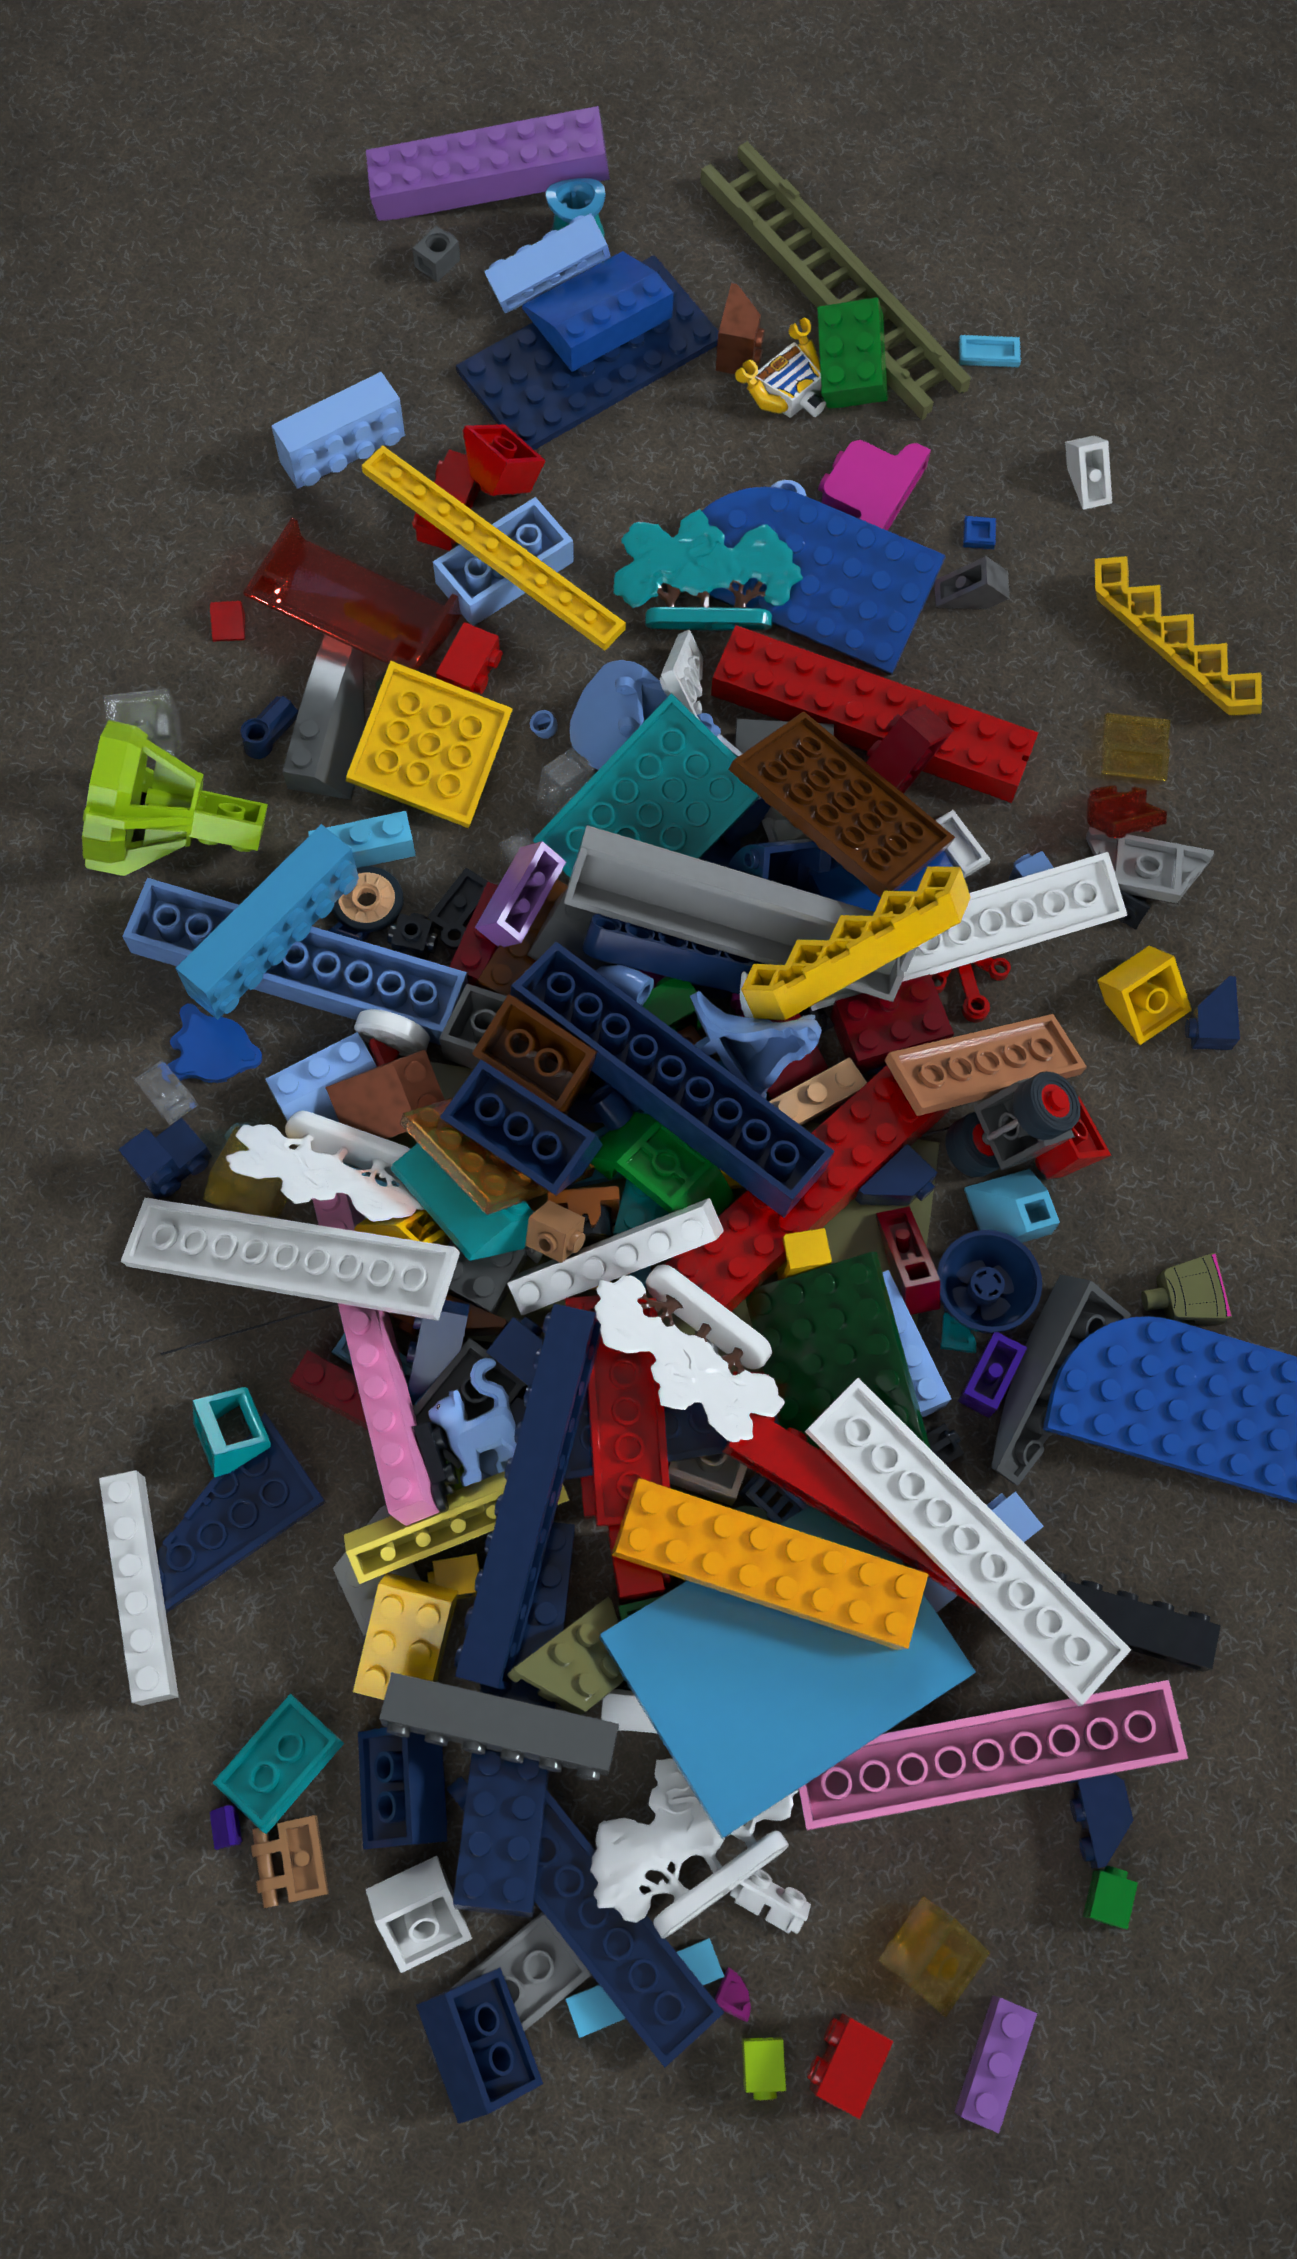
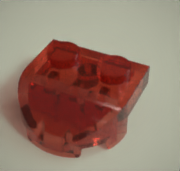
(1122, 811)

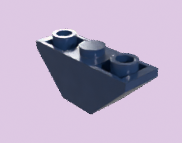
(1106, 1812)

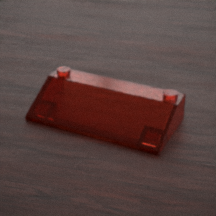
(350, 602)

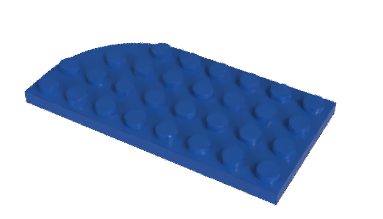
(857, 582)
(1183, 1402)

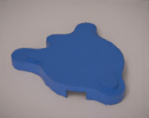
(211, 1048)

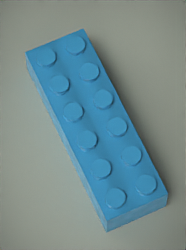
(269, 922)

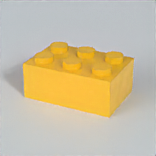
(404, 1633)

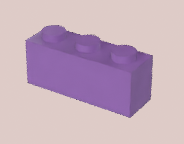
(520, 894)
(995, 2063)

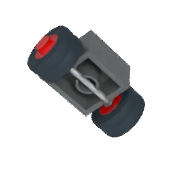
(1014, 1125)

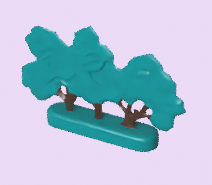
(698, 564)

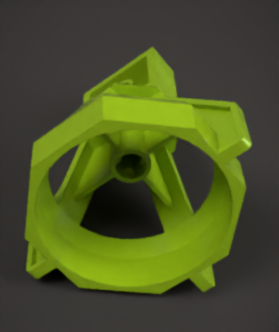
(172, 812)

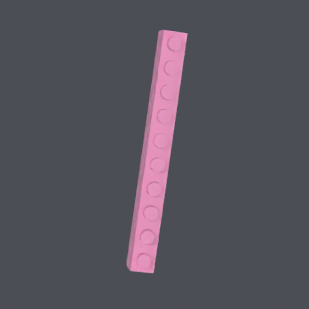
(383, 1391)

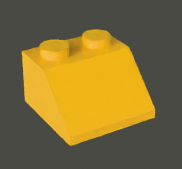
(1146, 993)

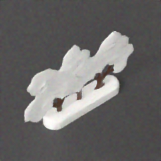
(687, 1363)

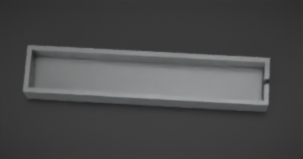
(710, 904)

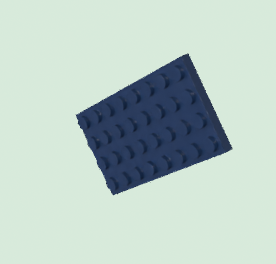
(540, 398)

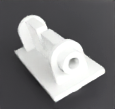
(787, 1905)

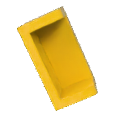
(804, 1252)

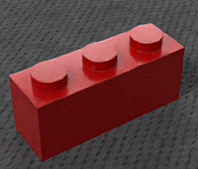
(455, 478)

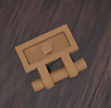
(301, 1857)

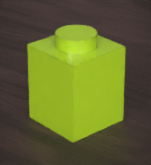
(763, 2067)

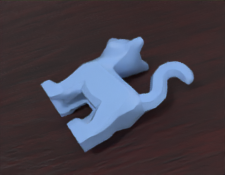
(489, 1431)

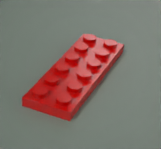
(624, 1426)

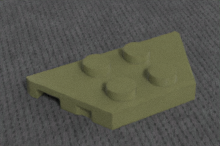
(574, 1664)

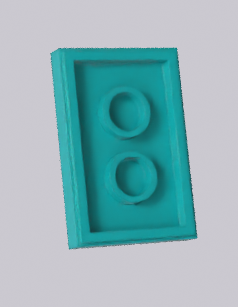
(278, 1763)

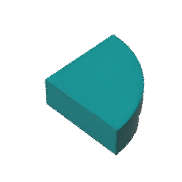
(956, 1336)

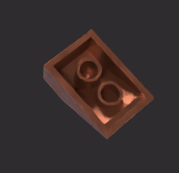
(381, 1095)

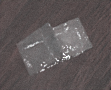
(166, 1092)

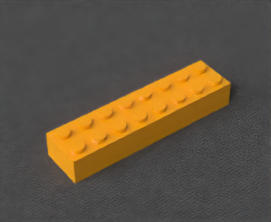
(770, 1564)

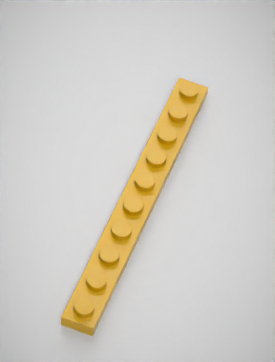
(494, 548)

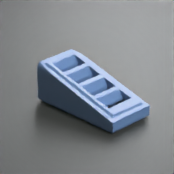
(749, 1494)

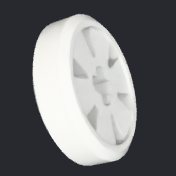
(392, 1030)

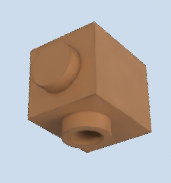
(555, 1231)

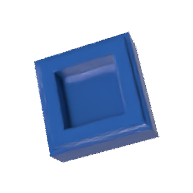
(979, 532)

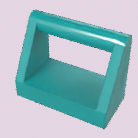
(227, 1458)

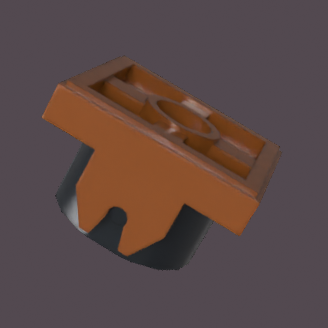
(598, 1207)

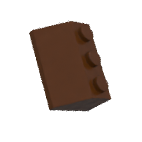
(536, 1054)

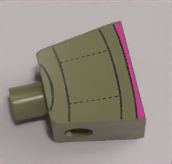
(1191, 1293)

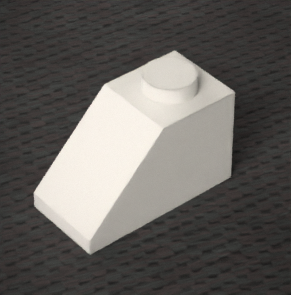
(1090, 470)

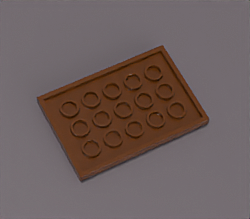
(842, 804)

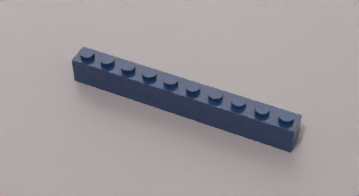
(529, 1497)

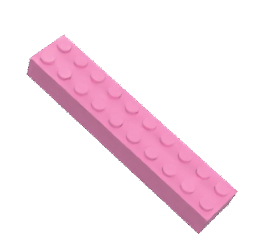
(998, 1755)

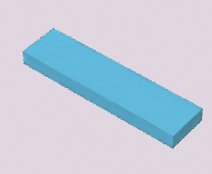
(595, 2009)

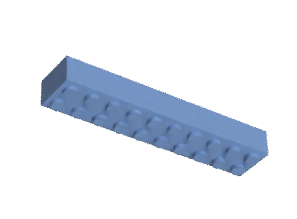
(318, 971)

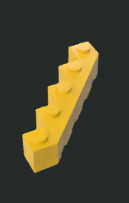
(1174, 639)
(858, 946)

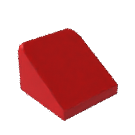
(227, 621)

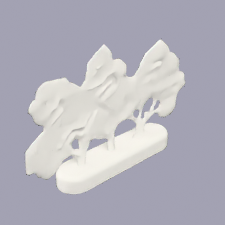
(318, 1165)
(678, 1831)

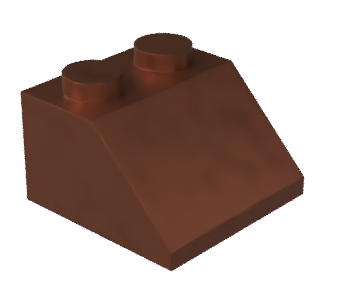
(739, 333)

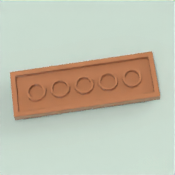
(982, 1063)

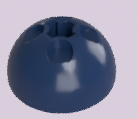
(995, 1265)

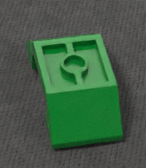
(661, 1165)

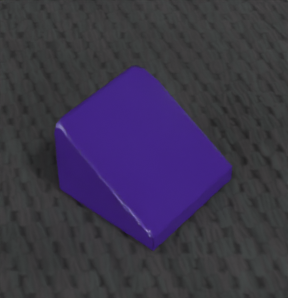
(225, 1827)

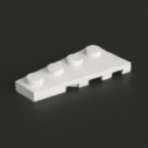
(683, 672)

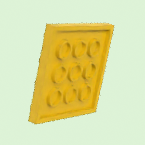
(429, 744)

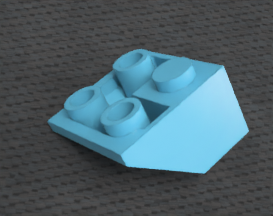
(1013, 1205)

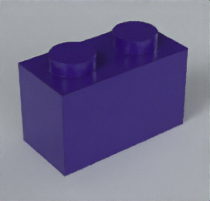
(992, 1374)

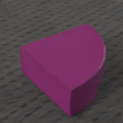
(733, 1996)

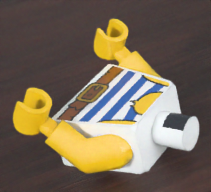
(789, 379)

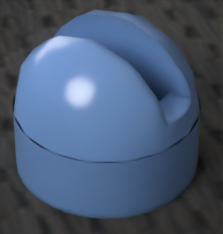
(546, 720)

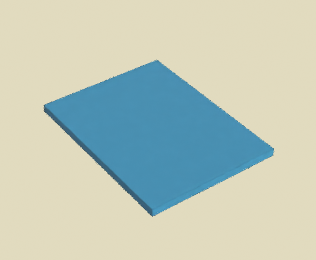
(769, 1698)

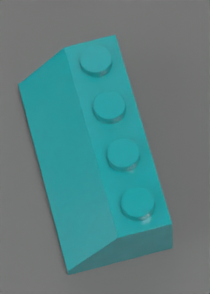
(456, 1213)

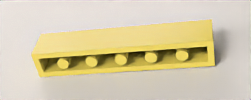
(392, 1545)

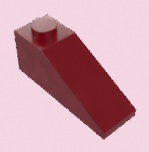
(909, 1260)

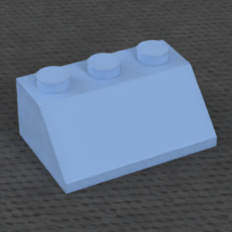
(305, 1082)

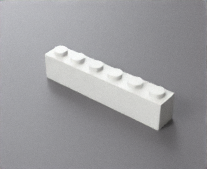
(616, 1256)
(138, 1588)

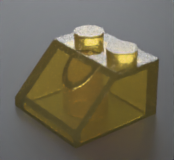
(242, 1192)
(934, 1955)

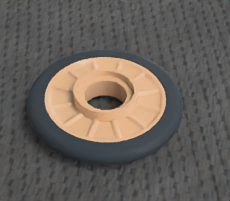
(380, 913)

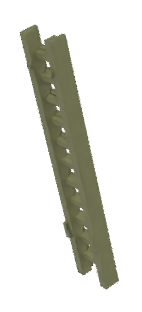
(818, 291)

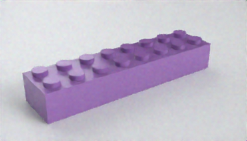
(486, 164)

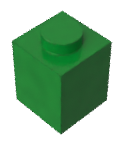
(1110, 1897)

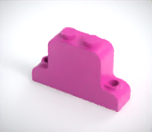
(873, 482)

